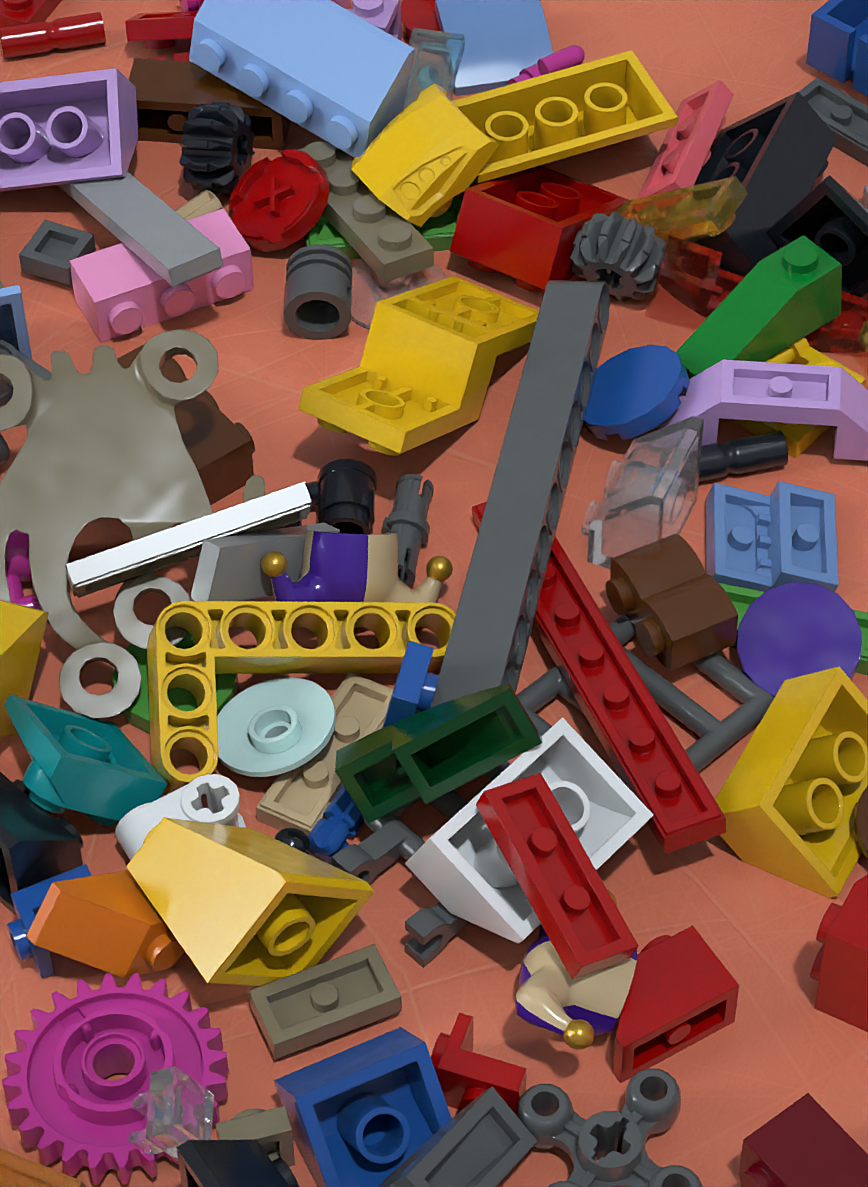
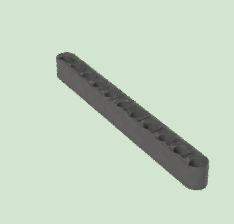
(526, 493)

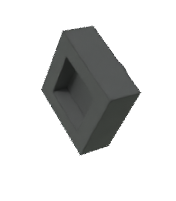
(52, 248)

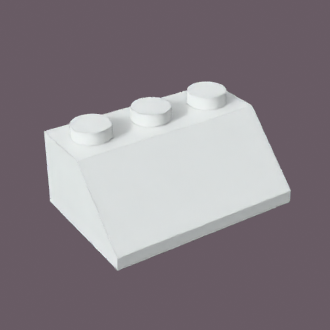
(466, 865)

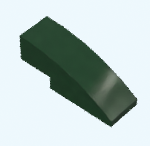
(435, 750)

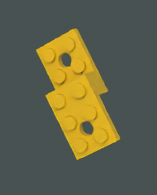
(422, 365)

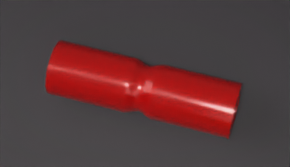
(45, 36)

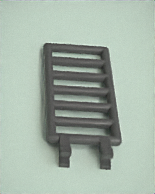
(393, 839)

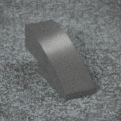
(469, 1150)

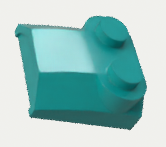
(81, 763)

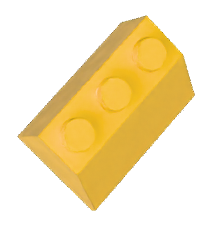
(800, 783)

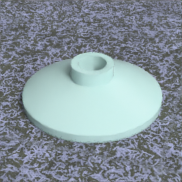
(275, 726)

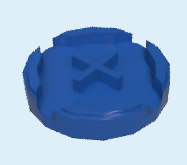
(635, 392)

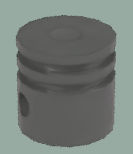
(318, 292)

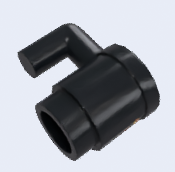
(344, 496)

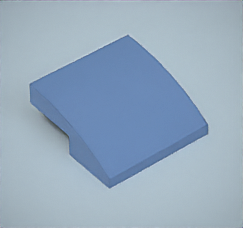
(498, 39)
(771, 539)

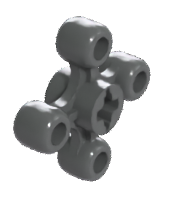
(649, 1108)

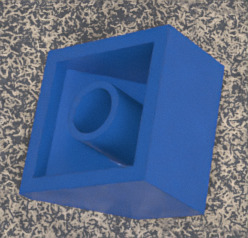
(364, 1109)

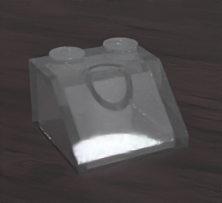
(646, 492)

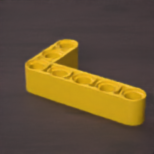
(275, 653)

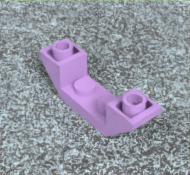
(779, 395)

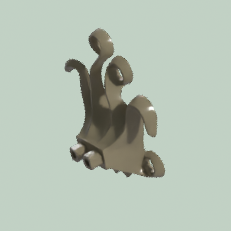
(104, 451)

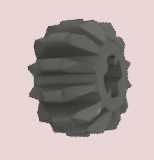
(619, 254)

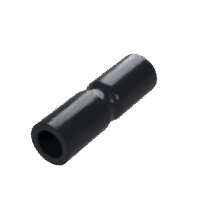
(743, 455)

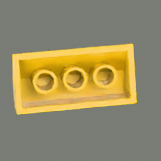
(567, 113)

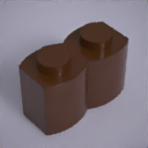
(672, 602)

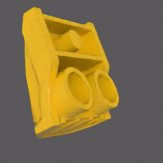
(424, 157)

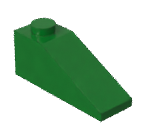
(769, 308)

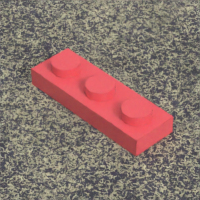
(689, 143)

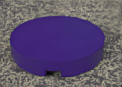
(797, 633)

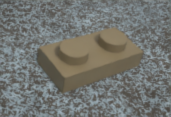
(325, 1001)

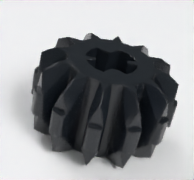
(216, 147)

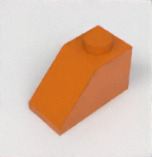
(105, 925)

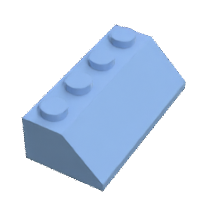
(307, 64)

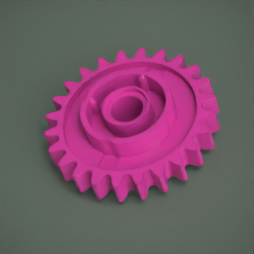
(61, 1070)

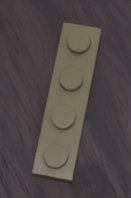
(367, 224)

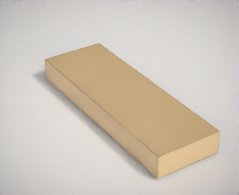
(303, 794)

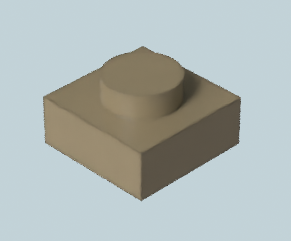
(268, 1127)

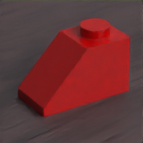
(673, 1002)

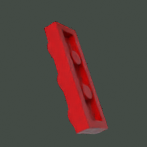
(556, 875)

